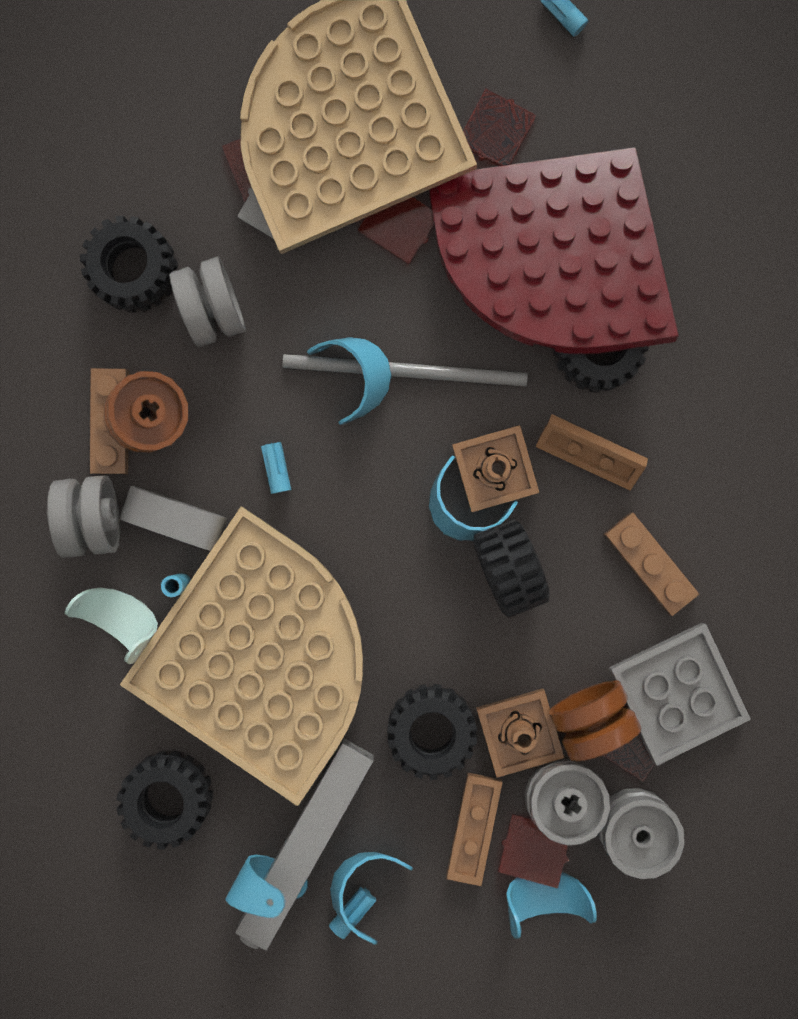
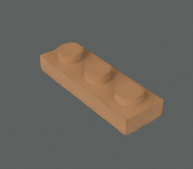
(105, 452)
(591, 452)
(651, 564)
(474, 829)

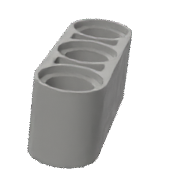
(172, 518)

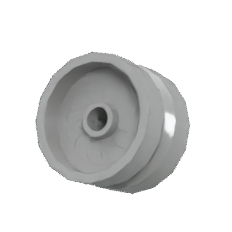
(204, 303)
(83, 516)
(584, 813)
(642, 834)

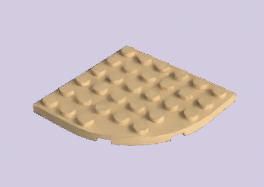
(346, 120)
(258, 658)

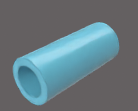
(168, 584)

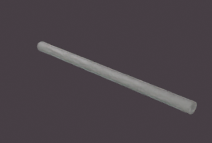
(408, 370)

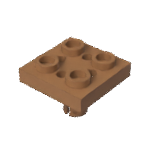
(507, 445)
(536, 745)

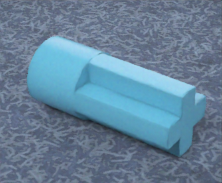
(567, 15)
(276, 468)
(354, 911)

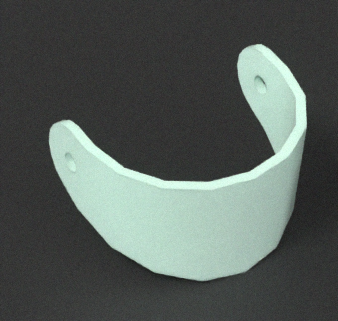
(118, 615)

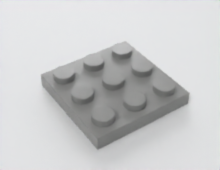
(680, 693)

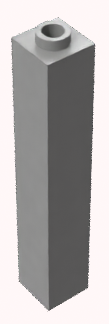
(308, 838)

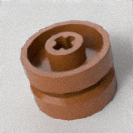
(166, 407)
(595, 720)

